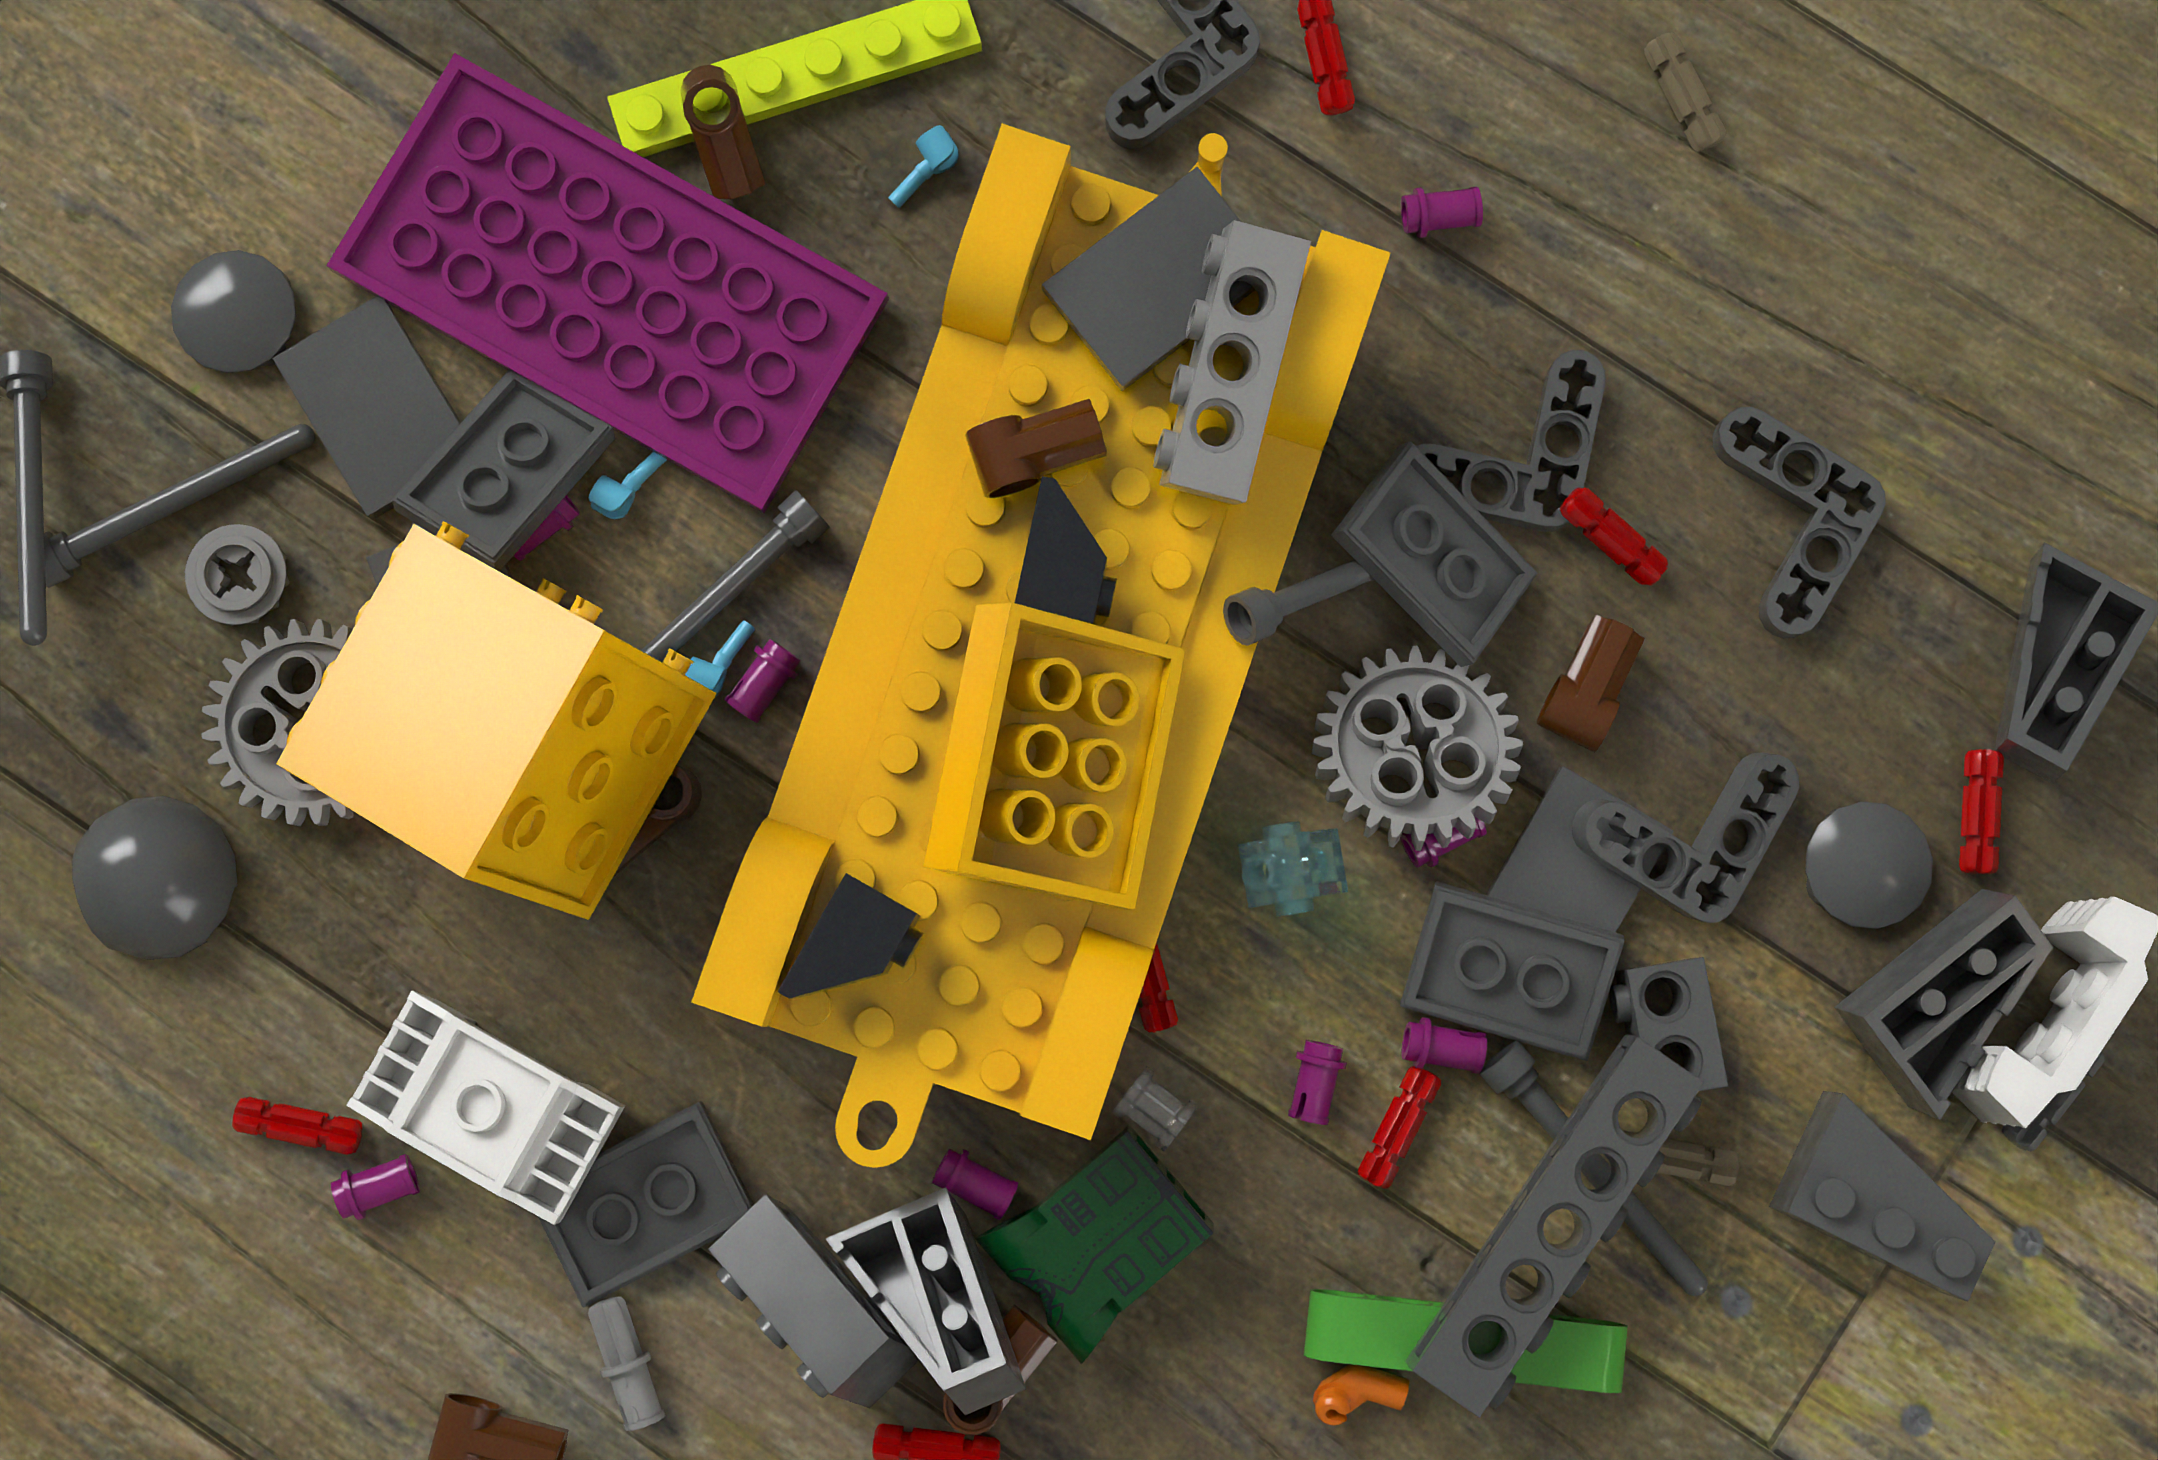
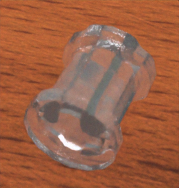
(1155, 1109)

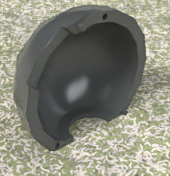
(154, 877)

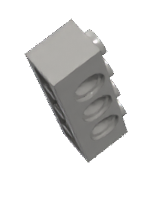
(1275, 269)

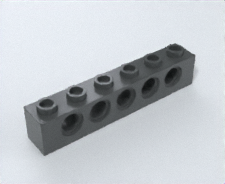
(1519, 1238)

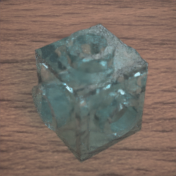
(1280, 872)

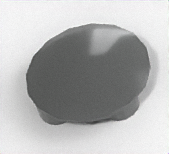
(233, 311)
(1868, 865)

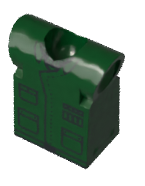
(1100, 1239)

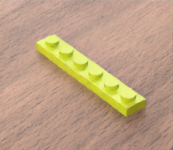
(804, 70)

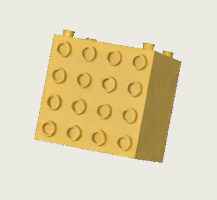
(496, 726)

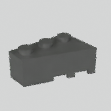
(2066, 659)
(1944, 997)
(1878, 1201)
(937, 1295)
(811, 1305)

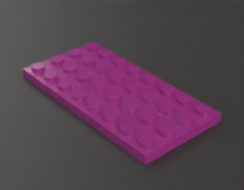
(609, 282)

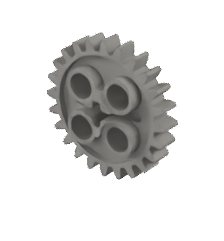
(245, 703)
(1471, 736)

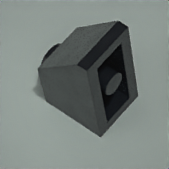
(1063, 561)
(853, 941)

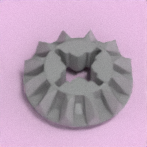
(208, 581)

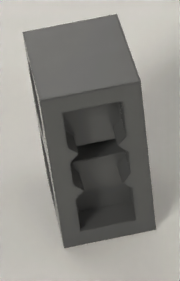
(1687, 1022)

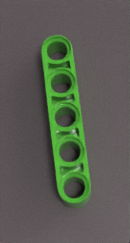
(1386, 1329)

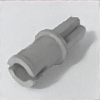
(625, 1364)

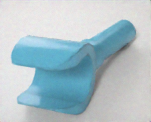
(939, 156)
(615, 498)
(713, 674)

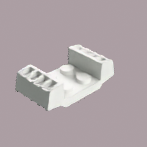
(2089, 1003)
(485, 1108)

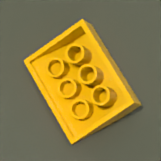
(1054, 755)

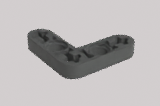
(1196, 52)
(1525, 480)
(1826, 515)
(1691, 864)

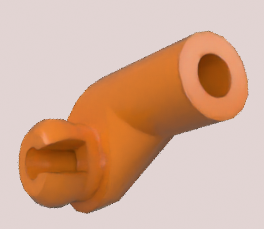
(1353, 1387)

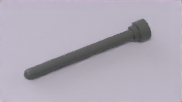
(26, 379)
(793, 526)
(65, 552)
(1258, 612)
(1514, 1075)

